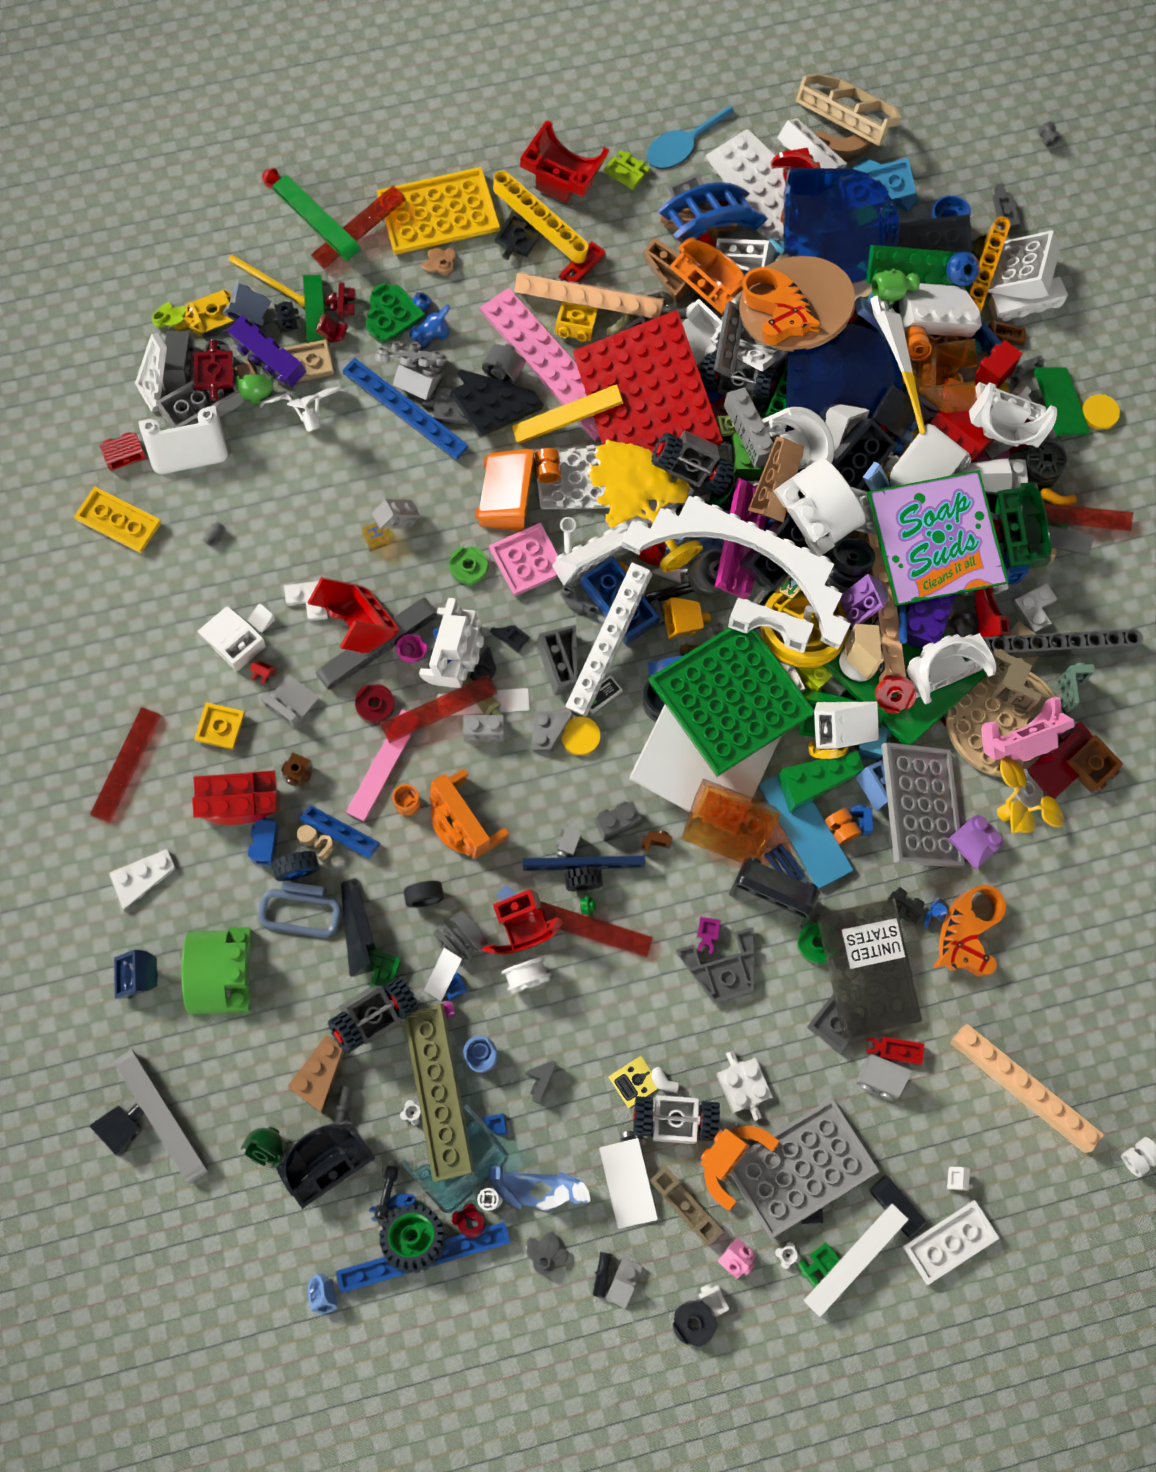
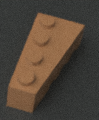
(780, 467)

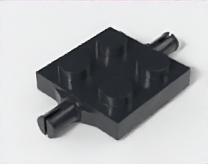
(517, 236)

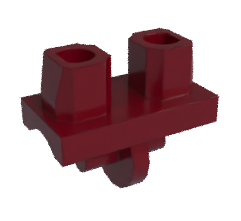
(343, 309)

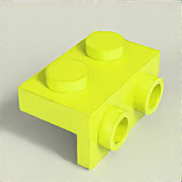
(814, 678)

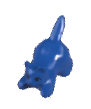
(434, 326)

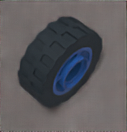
(295, 865)

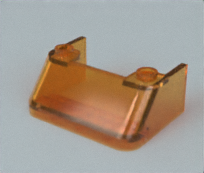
(942, 364)

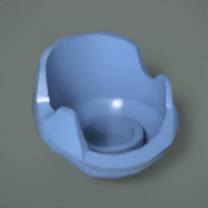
(480, 1053)

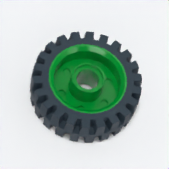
(414, 1254)

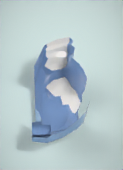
(515, 1188)

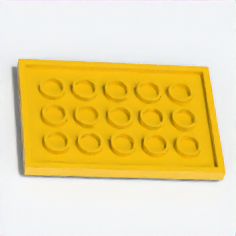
(441, 211)

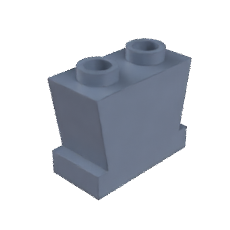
(247, 303)

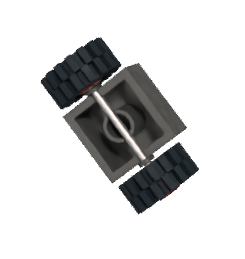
(759, 384)
(693, 461)
(372, 1014)

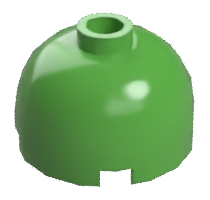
(254, 387)

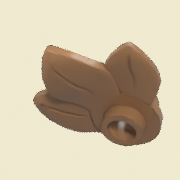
(439, 261)

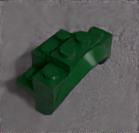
(1024, 526)

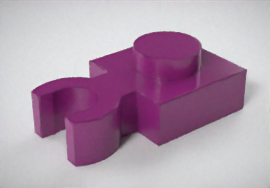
(708, 931)

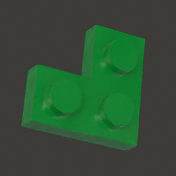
(384, 967)

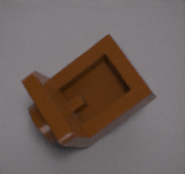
(659, 839)

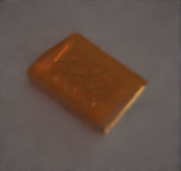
(729, 822)

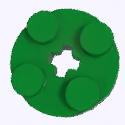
(806, 945)

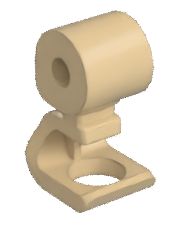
(309, 837)

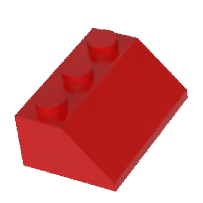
(961, 430)

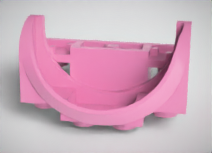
(1030, 741)

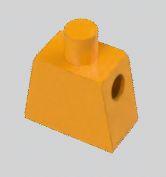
(684, 617)

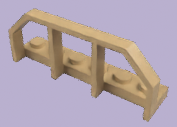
(843, 115)

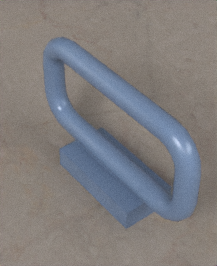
(302, 893)

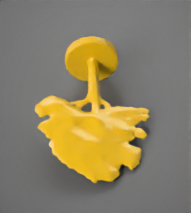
(630, 485)

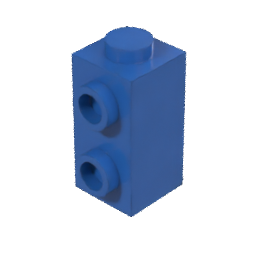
(264, 841)

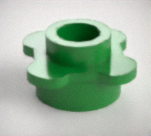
(588, 905)

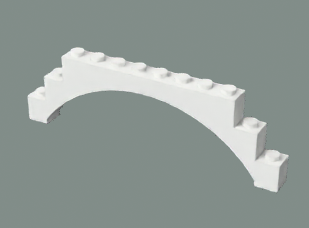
(703, 520)

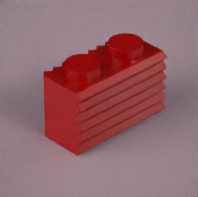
(122, 451)

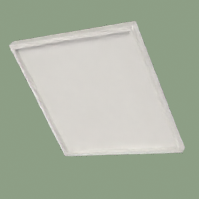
(676, 768)

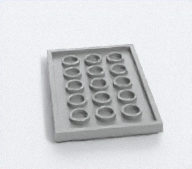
(921, 805)
(809, 1169)

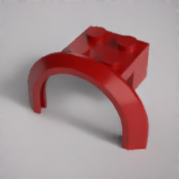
(523, 922)

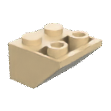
(864, 649)

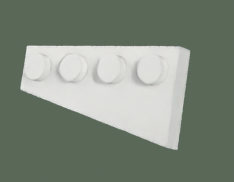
(151, 371)

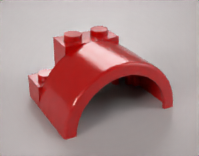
(557, 168)

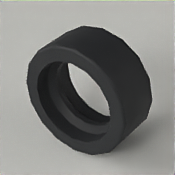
(423, 894)

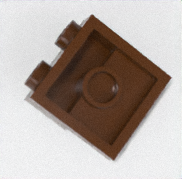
(1095, 764)

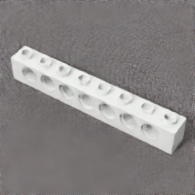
(609, 640)

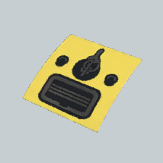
(633, 1081)

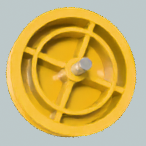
(816, 652)

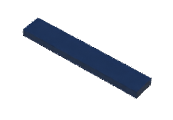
(569, 863)

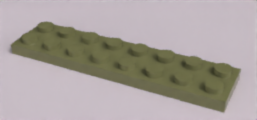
(439, 1094)

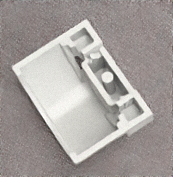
(808, 431)
(827, 508)

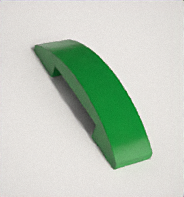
(313, 306)

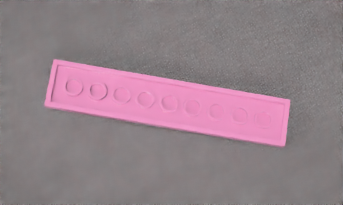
(539, 349)

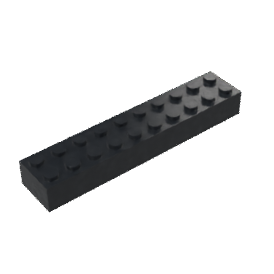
(852, 458)

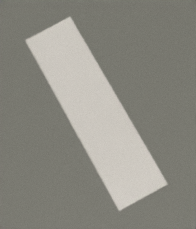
(510, 701)

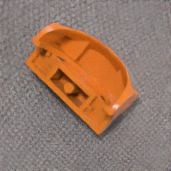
(708, 272)

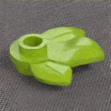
(168, 316)

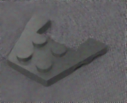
(724, 977)

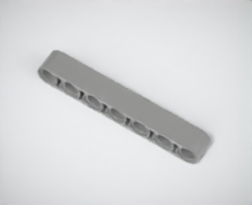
(161, 1116)

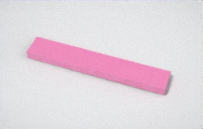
(377, 777)

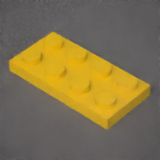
(117, 519)

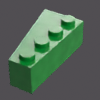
(816, 778)

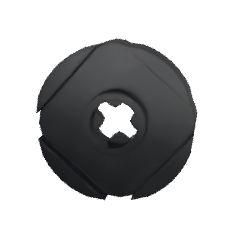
(692, 1335)

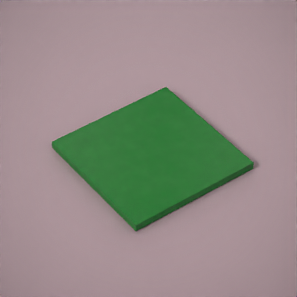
(920, 717)

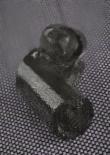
(668, 299)

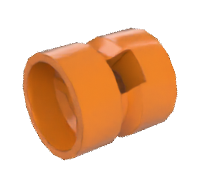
(917, 343)
(548, 465)
(406, 800)
(843, 827)

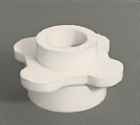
(405, 1115)
(781, 1253)

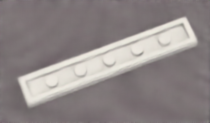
(855, 1260)

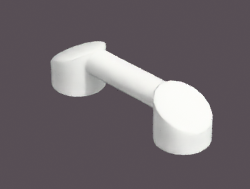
(567, 525)

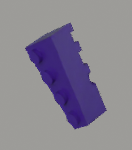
(266, 352)

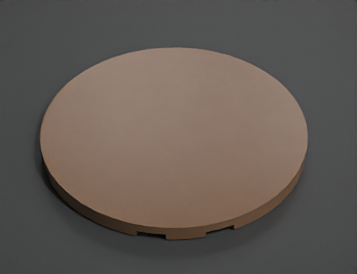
(824, 287)

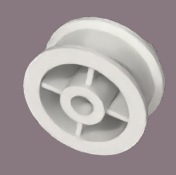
(526, 975)

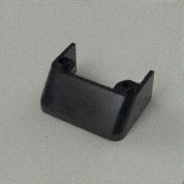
(777, 888)

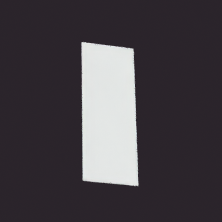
(442, 974)

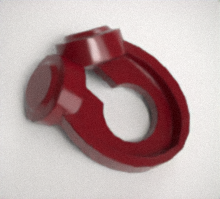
(469, 1211)

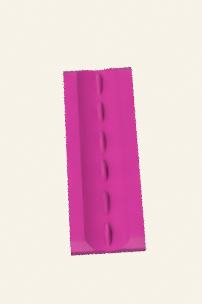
(731, 575)

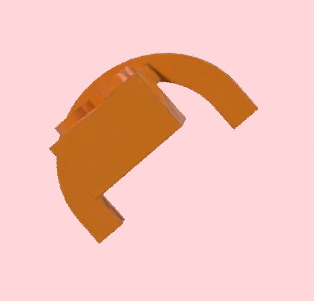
(725, 1155)

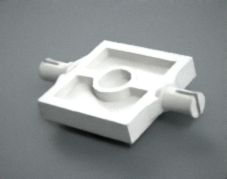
(744, 1085)

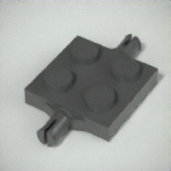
(445, 407)

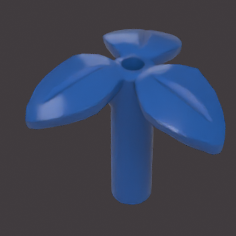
(937, 910)

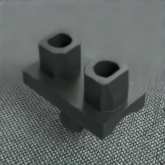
(906, 909)

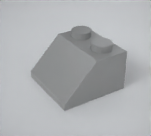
(883, 1077)

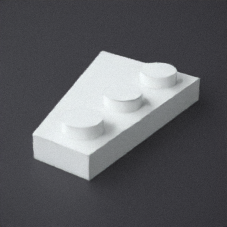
(757, 355)
(137, 878)

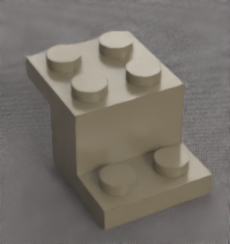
(1011, 681)

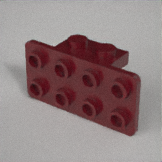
(1051, 769)

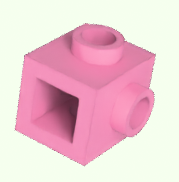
(738, 1259)

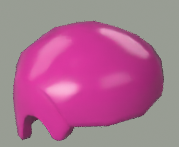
(411, 648)

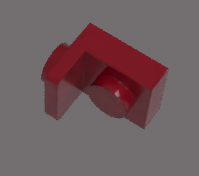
(331, 330)

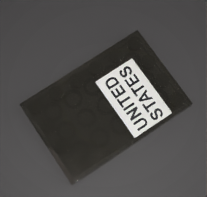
(869, 968)

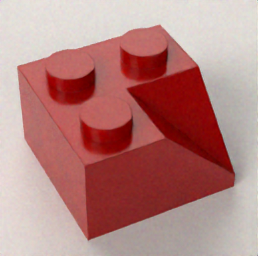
(999, 365)

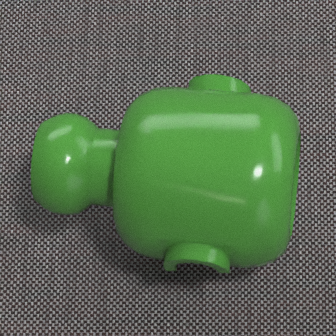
(893, 285)

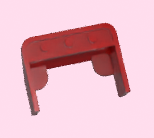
(360, 609)

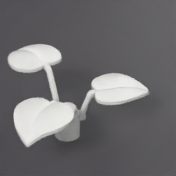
(309, 416)

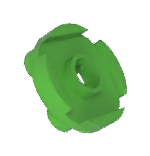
(468, 555)

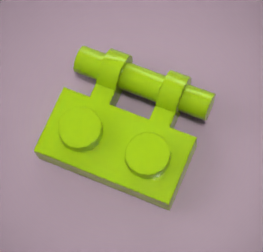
(625, 173)

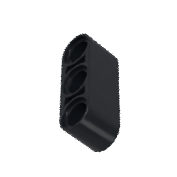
(887, 1193)

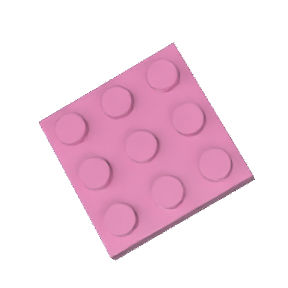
(525, 559)

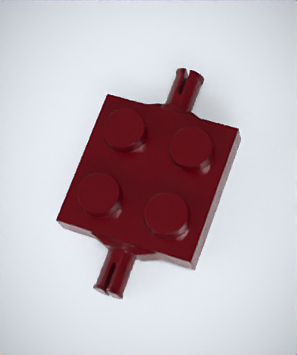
(213, 370)

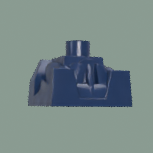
(134, 973)

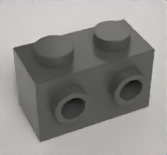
(617, 820)

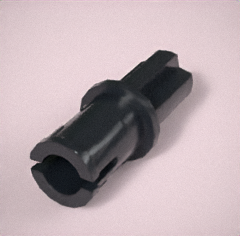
(602, 1274)

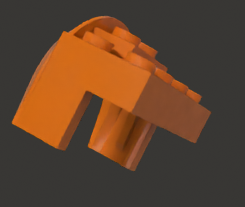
(448, 802)

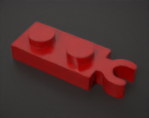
(898, 1050)

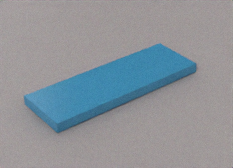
(808, 837)

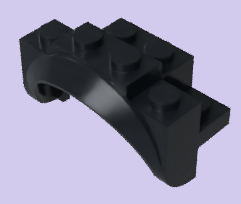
(323, 1160)

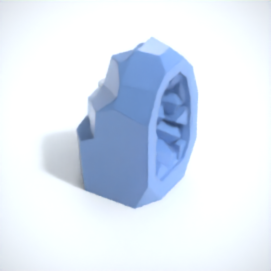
(321, 1294)

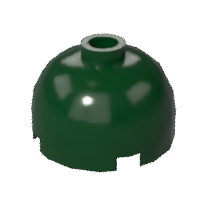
(265, 1146)

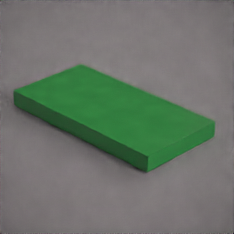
(1060, 392)

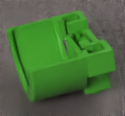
(214, 965)

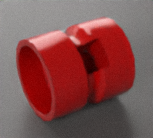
(654, 555)

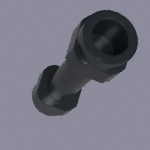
(382, 1209)

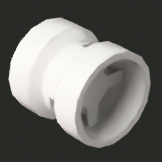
(493, 1199)

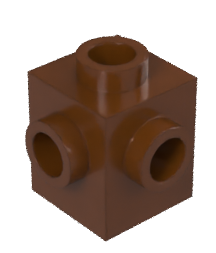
(297, 770)

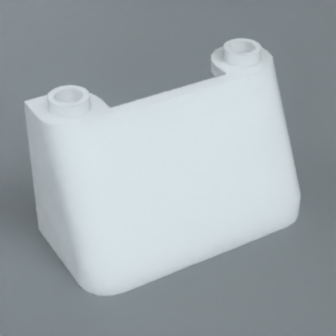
(702, 331)
(185, 445)
(929, 457)

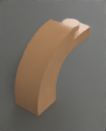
(846, 148)

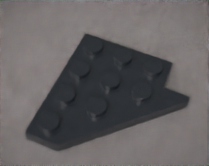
(492, 402)

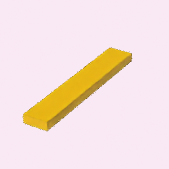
(567, 414)

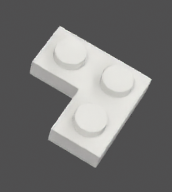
(299, 594)
(1032, 605)

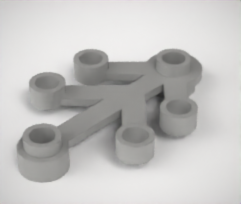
(410, 356)

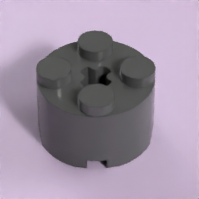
(503, 363)

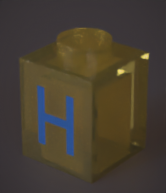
(376, 537)

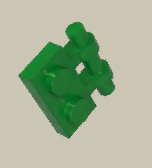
(823, 1259)

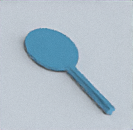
(677, 145)

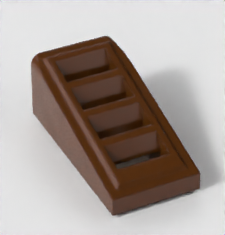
(998, 327)

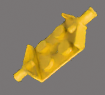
(200, 320)

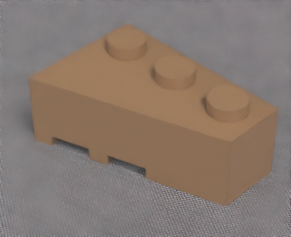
(659, 258)
(318, 1074)

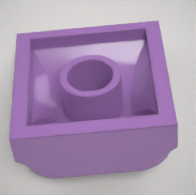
(977, 840)

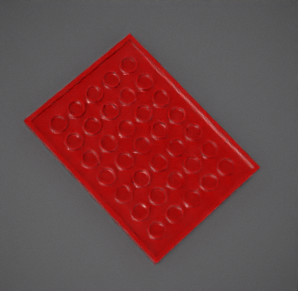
(655, 381)

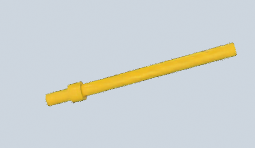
(265, 278)

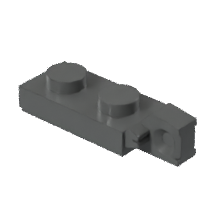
(1005, 206)

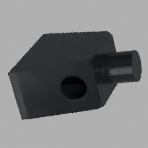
(118, 1128)

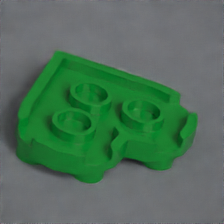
(391, 312)

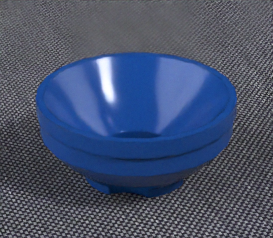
(956, 266)

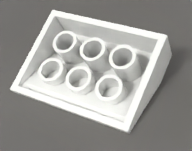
(1026, 266)
(940, 310)
(587, 557)

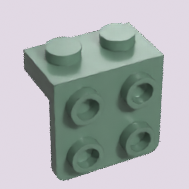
(1068, 682)

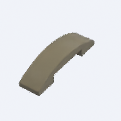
(686, 1206)

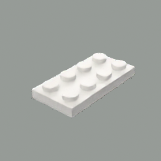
(950, 1242)

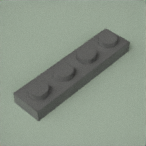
(729, 340)

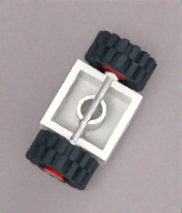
(675, 1119)

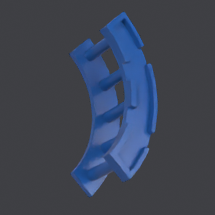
(719, 216)

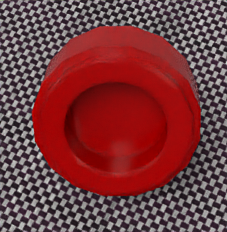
(270, 177)

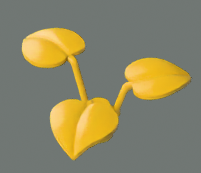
(1021, 816)

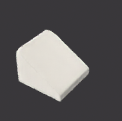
(261, 618)

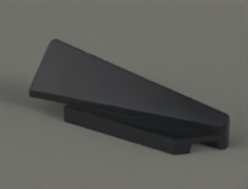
(357, 929)

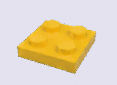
(219, 726)

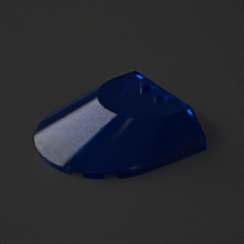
(837, 217)
(845, 371)

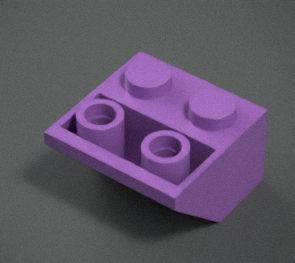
(863, 599)

